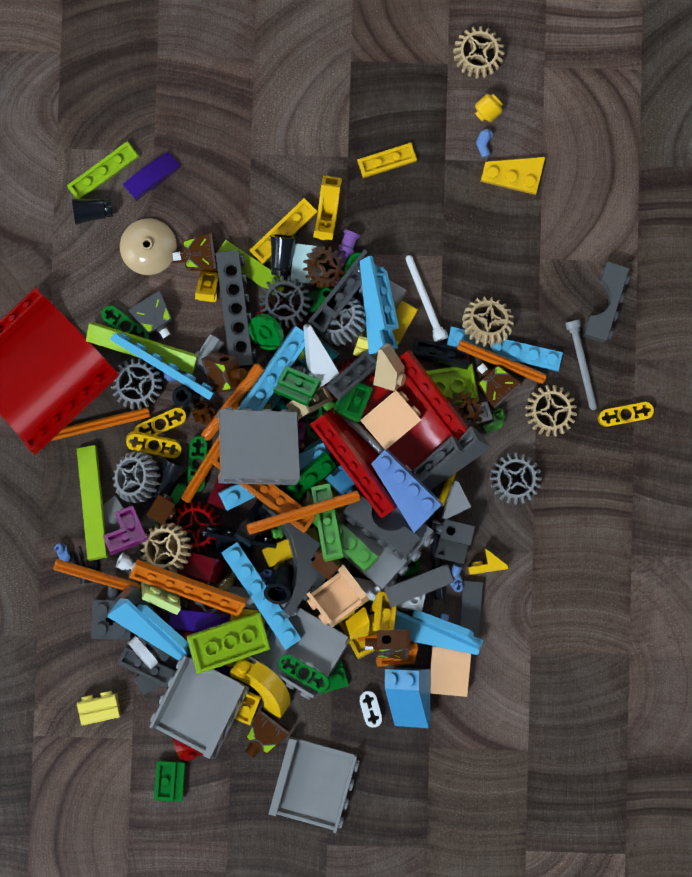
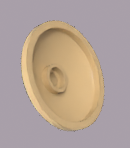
(155, 257)

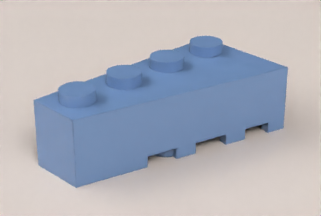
(408, 492)

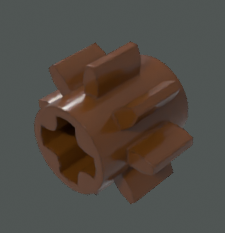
(203, 412)

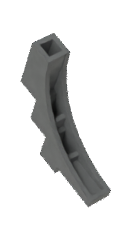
(305, 575)

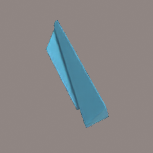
(378, 306)
(150, 627)
(438, 632)

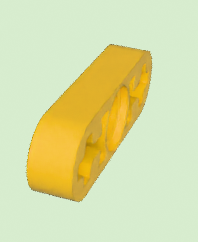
(638, 406)
(171, 413)
(168, 443)

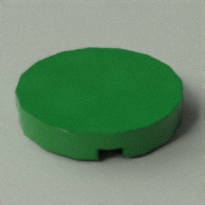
(266, 331)

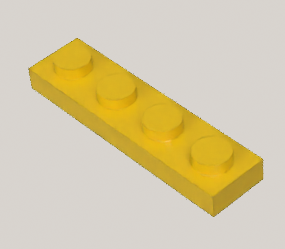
(286, 226)

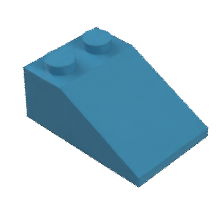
(409, 696)

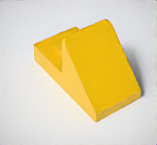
(207, 286)
(492, 564)
(384, 614)
(360, 624)
(248, 708)

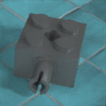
(101, 626)

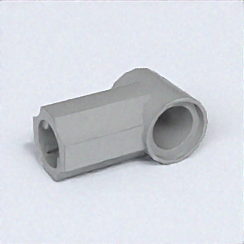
(211, 345)

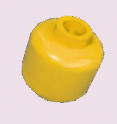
(488, 108)

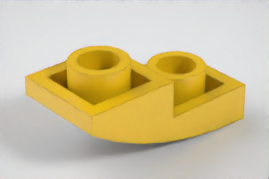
(405, 315)

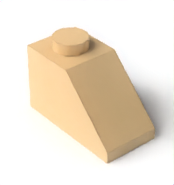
(389, 369)
(320, 399)

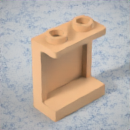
(391, 419)
(337, 597)
(449, 672)

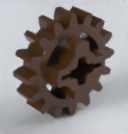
(329, 261)
(465, 404)

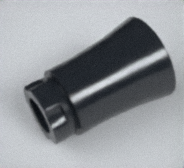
(91, 209)
(281, 253)
(189, 402)
(170, 474)
(279, 586)

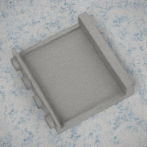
(258, 446)
(388, 566)
(319, 648)
(199, 707)
(314, 784)

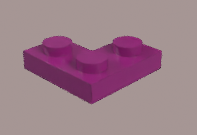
(129, 534)

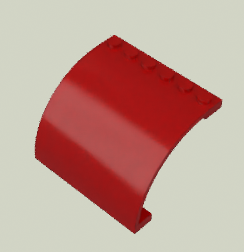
(46, 371)
(355, 455)

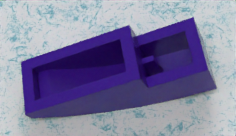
(151, 176)
(196, 620)

